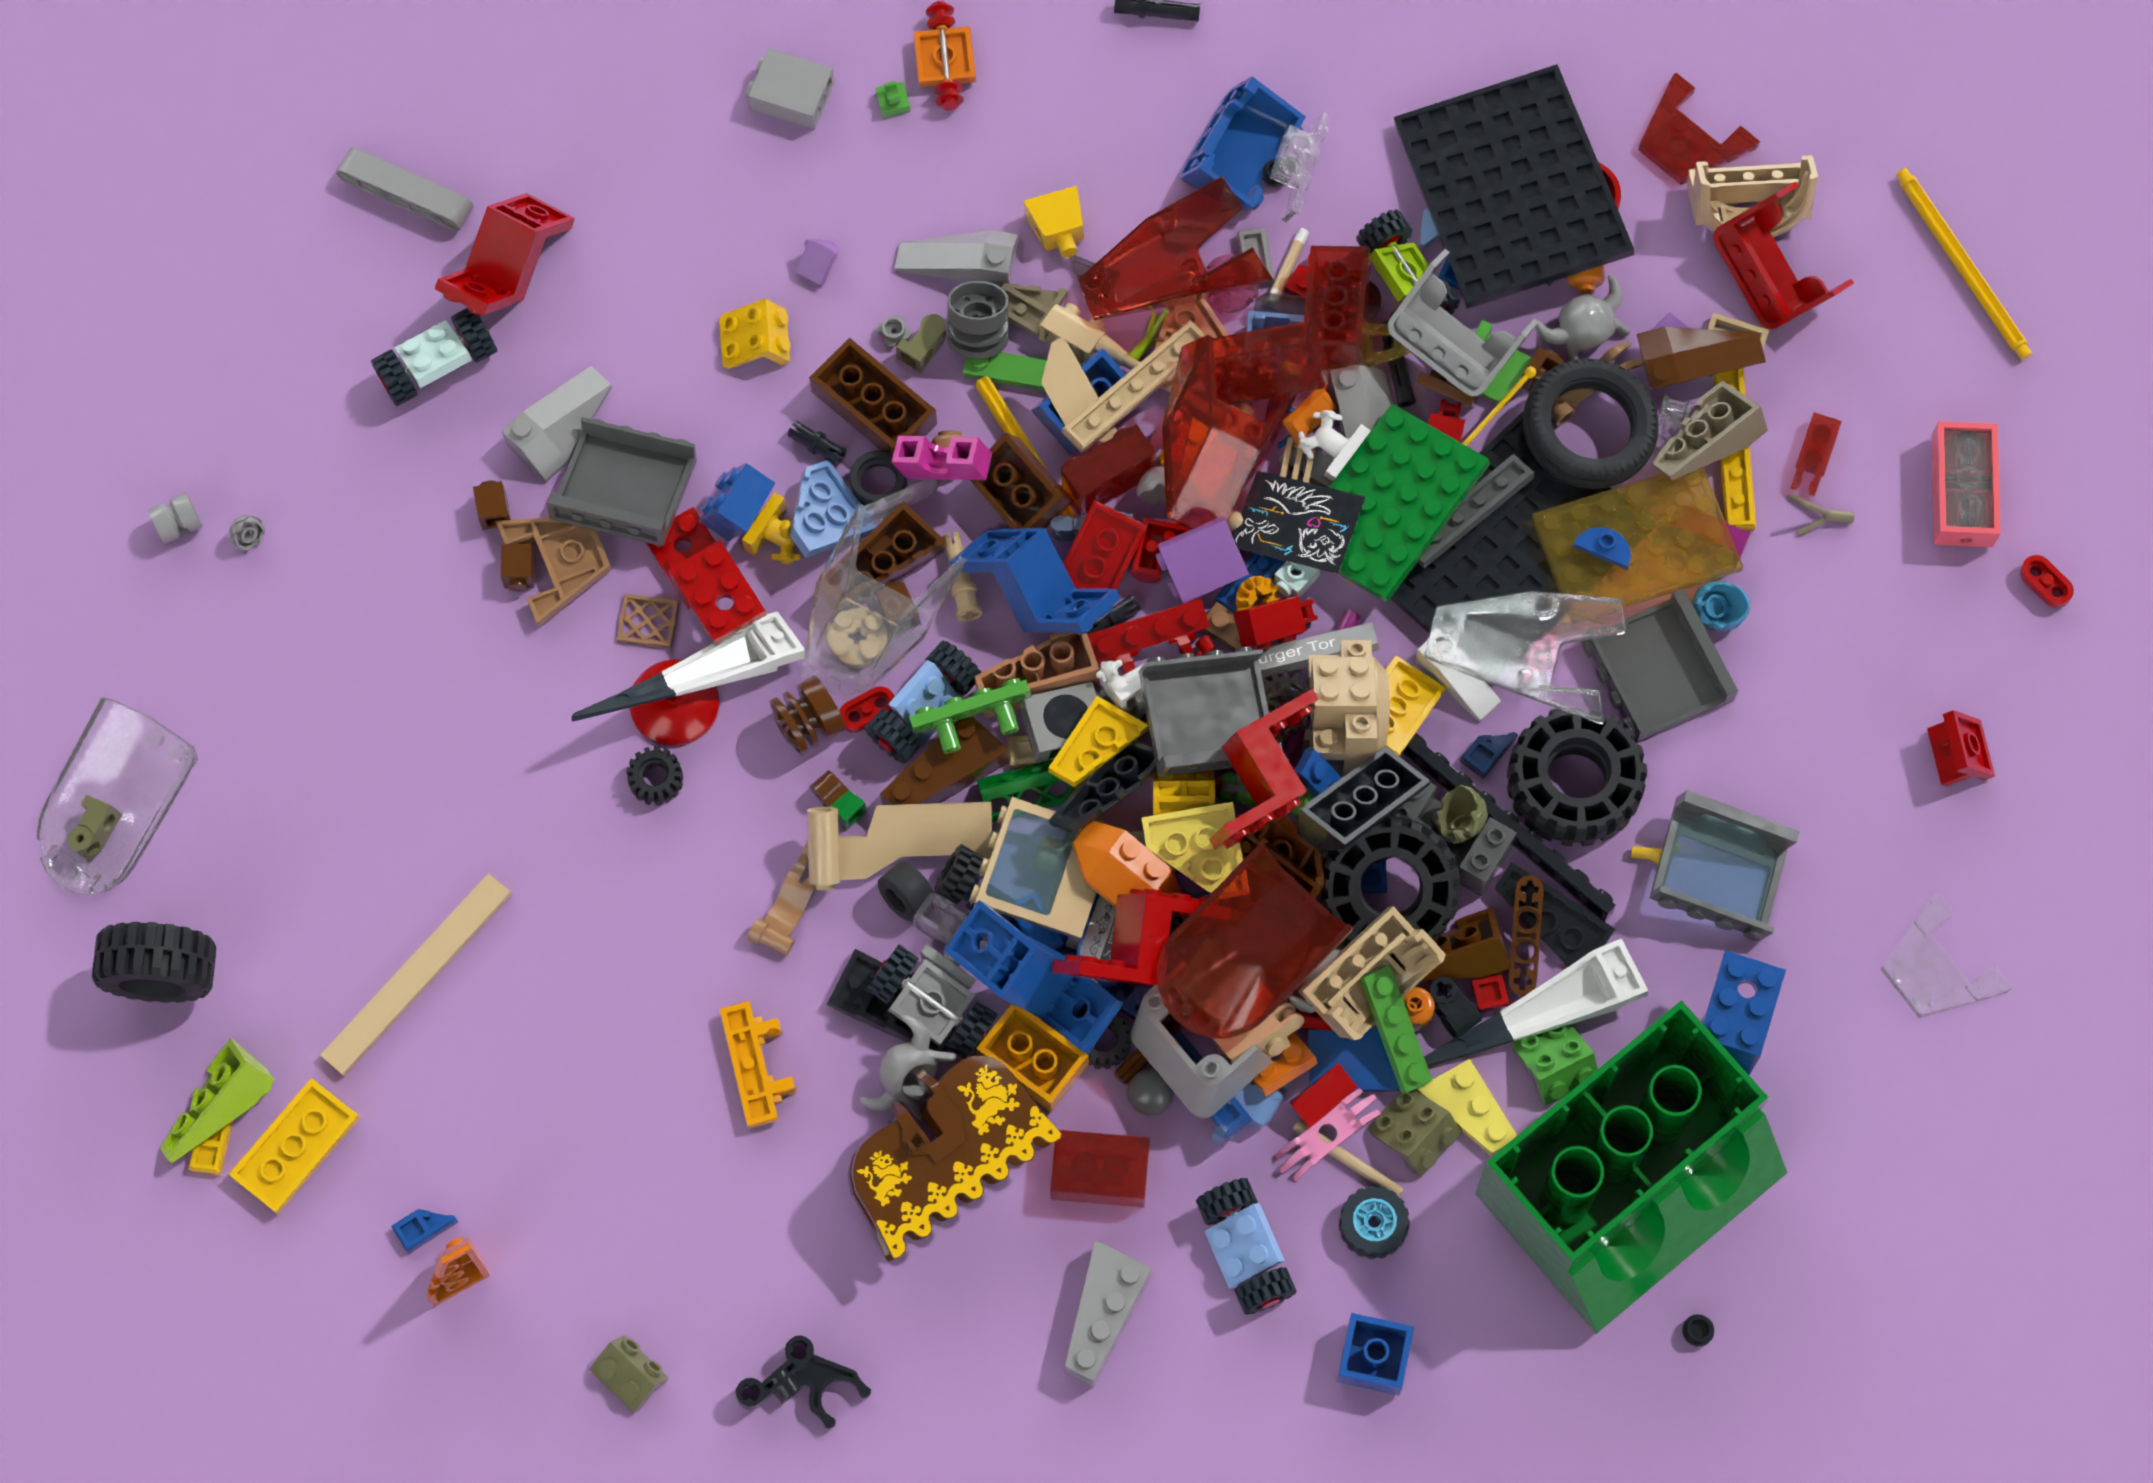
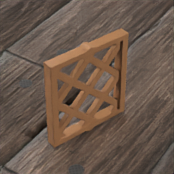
(646, 640)

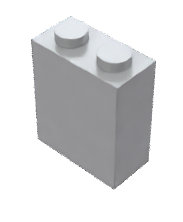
(790, 88)

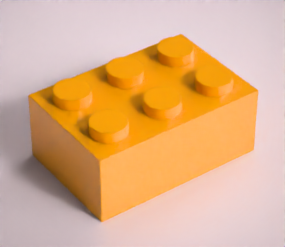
(1035, 1055)

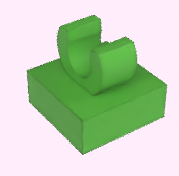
(892, 99)

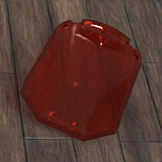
(1245, 949)

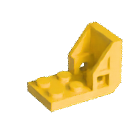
(1182, 792)

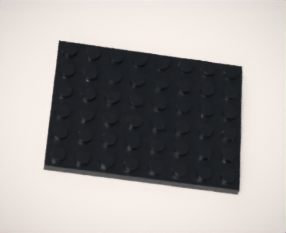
(1513, 186)
(1501, 551)

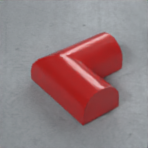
(1145, 564)

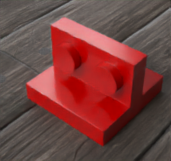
(1960, 749)

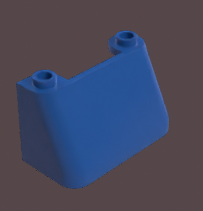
(1241, 141)

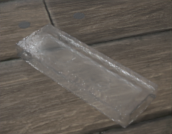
(911, 496)

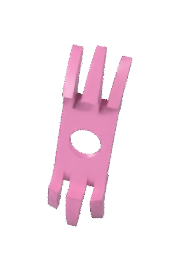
(1314, 1147)

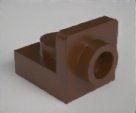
(1542, 361)

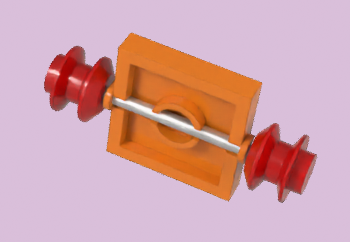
(944, 56)

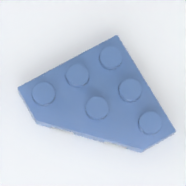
(822, 510)

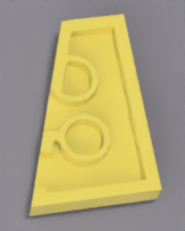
(1471, 1106)

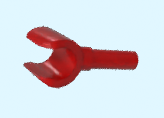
(1204, 645)

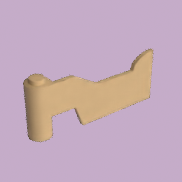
(893, 834)

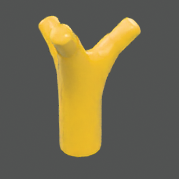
(1646, 853)

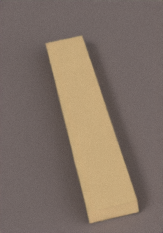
(1130, 390)

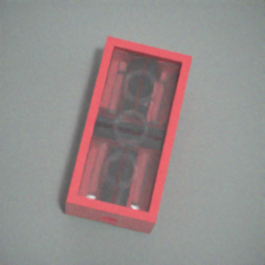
(1965, 484)

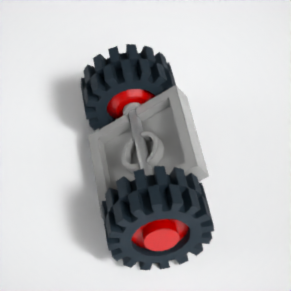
(933, 1000)

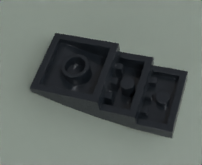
(857, 1002)

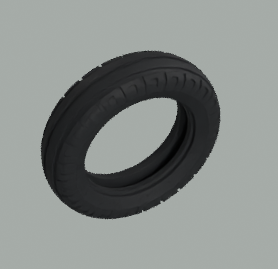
(1611, 380)

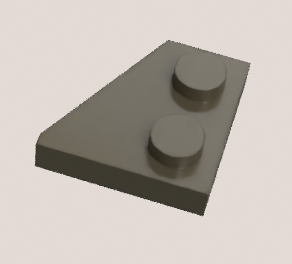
(1031, 305)

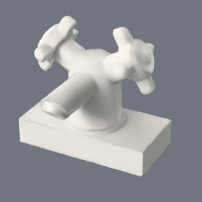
(1332, 442)
(1122, 690)

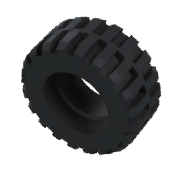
(154, 962)

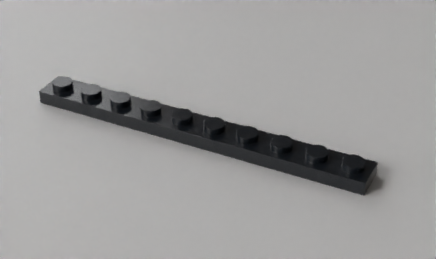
(1527, 842)

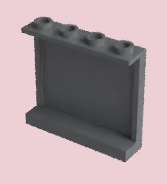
(624, 482)
(1662, 668)
(1199, 705)

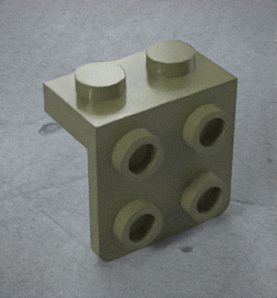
(1416, 1130)

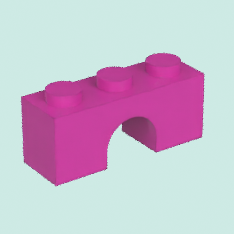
(963, 460)

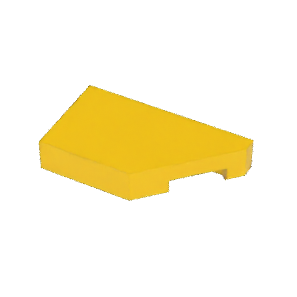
(211, 1153)

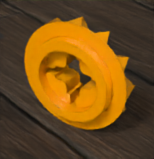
(1255, 585)

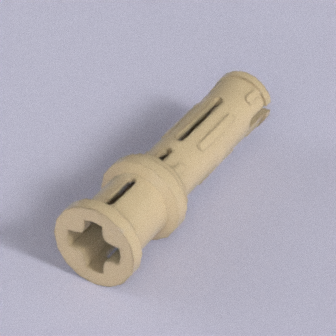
(963, 589)

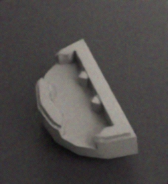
(948, 966)

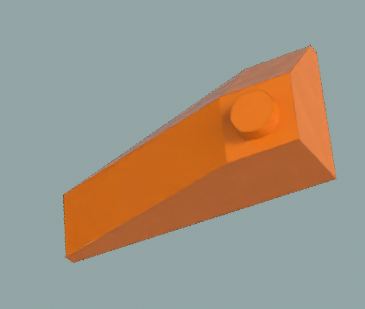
(456, 1270)

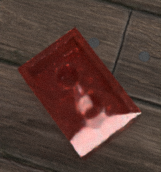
(1107, 469)
(1100, 1168)

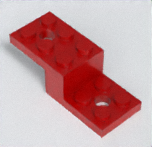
(705, 577)

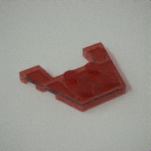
(1679, 143)

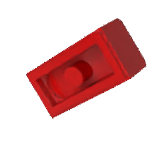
(1323, 1095)

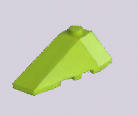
(231, 1089)

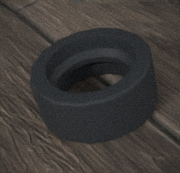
(870, 460)

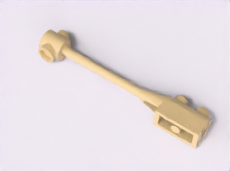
(1090, 337)

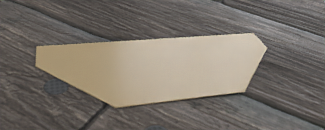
(1068, 384)

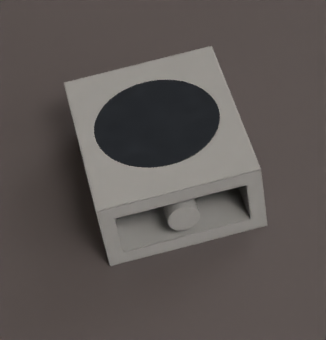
(1053, 717)

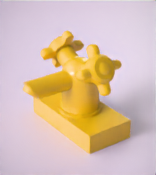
(770, 527)

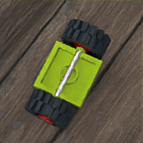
(1396, 260)

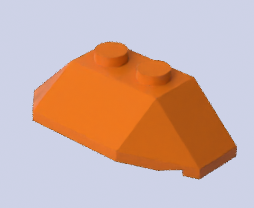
(1117, 862)

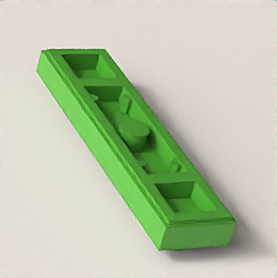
(1007, 370)

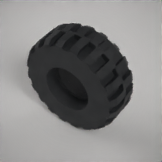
(1566, 816)
(1404, 840)

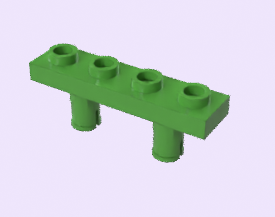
(956, 709)

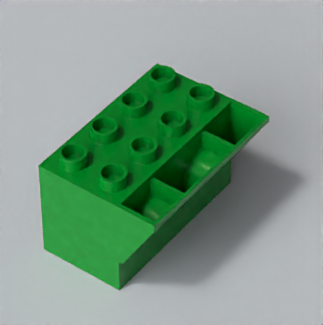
(1635, 1167)

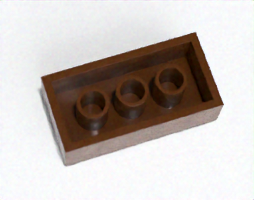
(871, 397)

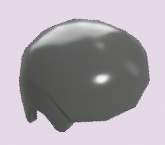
(1149, 1092)

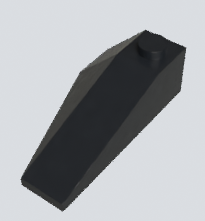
(1106, 787)

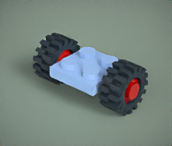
(937, 680)
(1245, 1246)

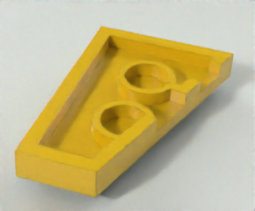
(1095, 740)

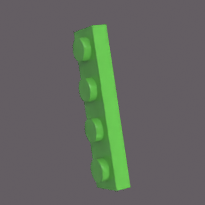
(1395, 1028)

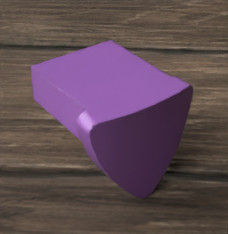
(817, 260)

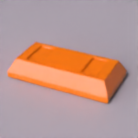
(1302, 417)

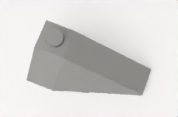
(961, 257)
(552, 426)

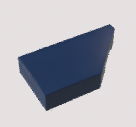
(1486, 752)

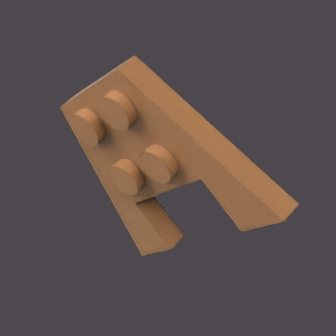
(570, 555)

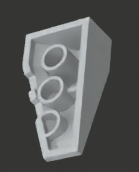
(1360, 396)

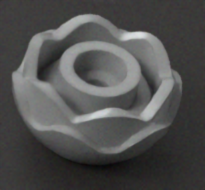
(246, 532)

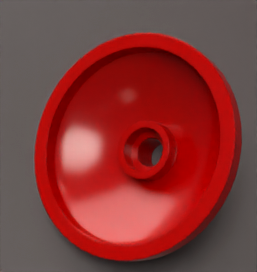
(677, 719)

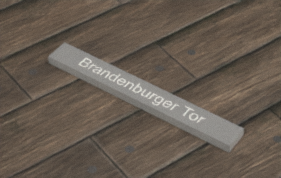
(1295, 654)

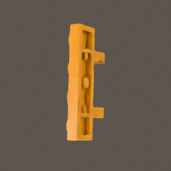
(756, 1088)

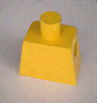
(1056, 220)

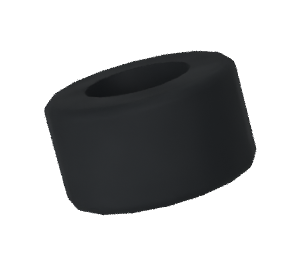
(904, 889)

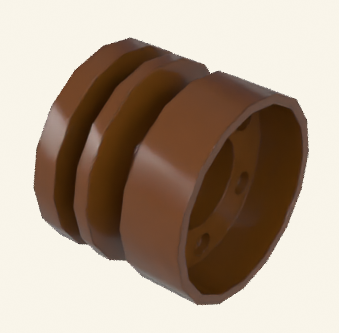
(807, 715)

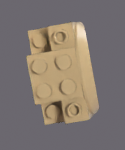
(1351, 696)

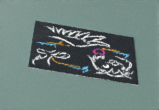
(1298, 522)

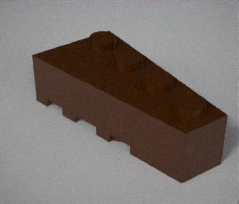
(898, 546)

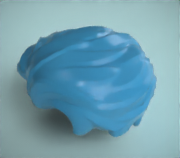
(1721, 605)

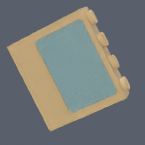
(1035, 873)

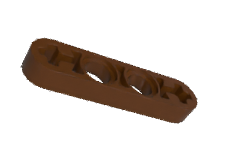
(1522, 935)

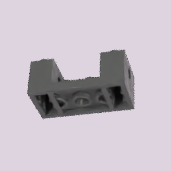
(1475, 858)

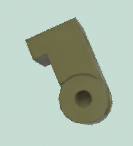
(924, 344)
(93, 827)

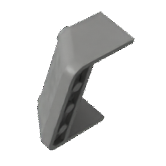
(1445, 341)
(1200, 1086)

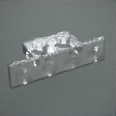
(1294, 161)

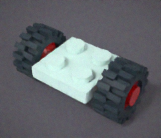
(433, 355)

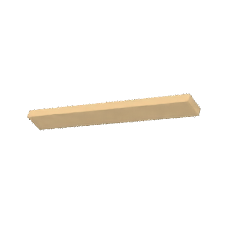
(416, 975)

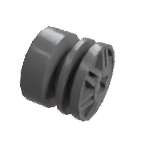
(977, 319)

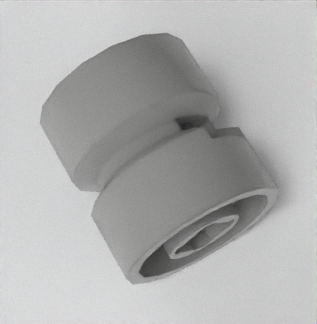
(175, 518)

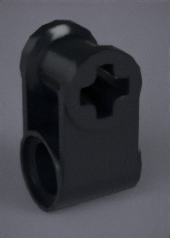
(1455, 1010)

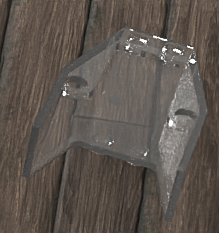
(861, 625)
(1518, 642)

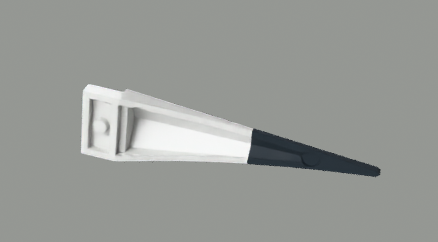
(743, 655)
(1582, 991)

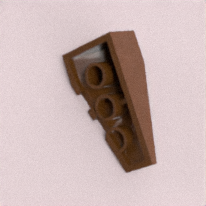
(1690, 354)
(1471, 948)

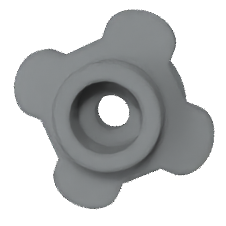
(894, 322)

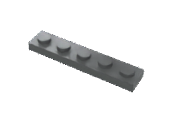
(1479, 504)

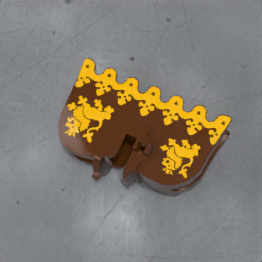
(978, 1125)

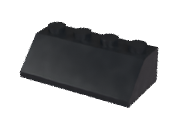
(1359, 801)

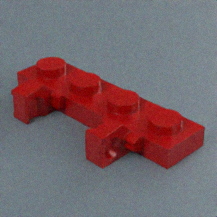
(1171, 625)

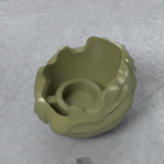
(1461, 815)

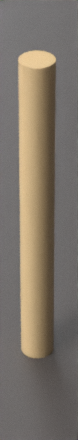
(1354, 1163)

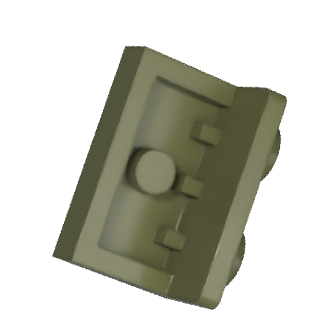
(628, 1372)

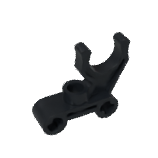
(797, 1373)

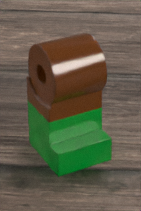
(835, 794)

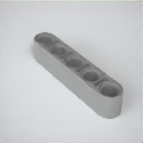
(404, 189)

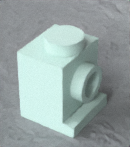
(1295, 585)

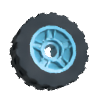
(1387, 1209)

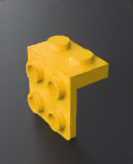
(754, 333)

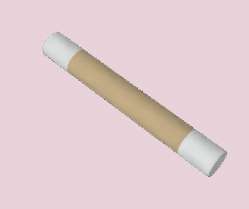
(1290, 261)

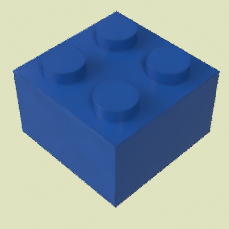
(736, 501)
(1375, 1354)

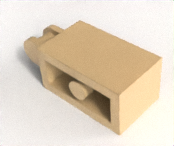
(1268, 1037)

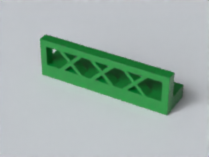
(1020, 780)

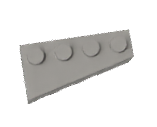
(1107, 1301)

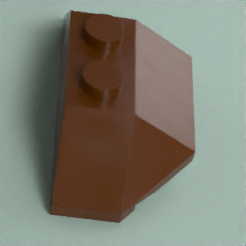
(1291, 851)

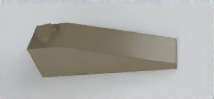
(1717, 428)

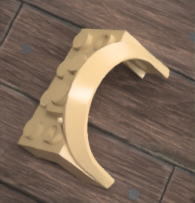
(1731, 185)
(1363, 954)

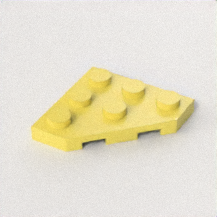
(1184, 843)

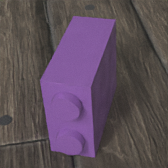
(1201, 560)

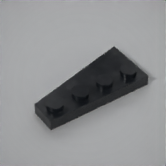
(1565, 925)

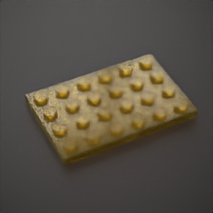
(1671, 532)

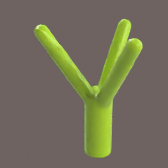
(1147, 341)

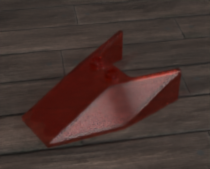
(1162, 262)
(1209, 445)

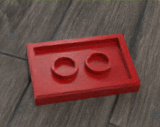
(1103, 548)

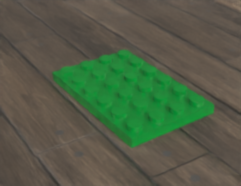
(1411, 490)

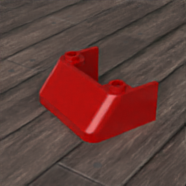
(1762, 268)

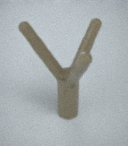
(1827, 515)

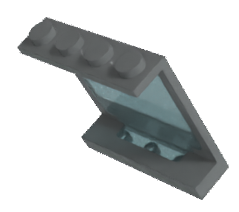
(1721, 864)

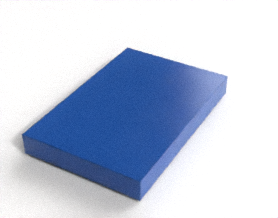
(1362, 1059)

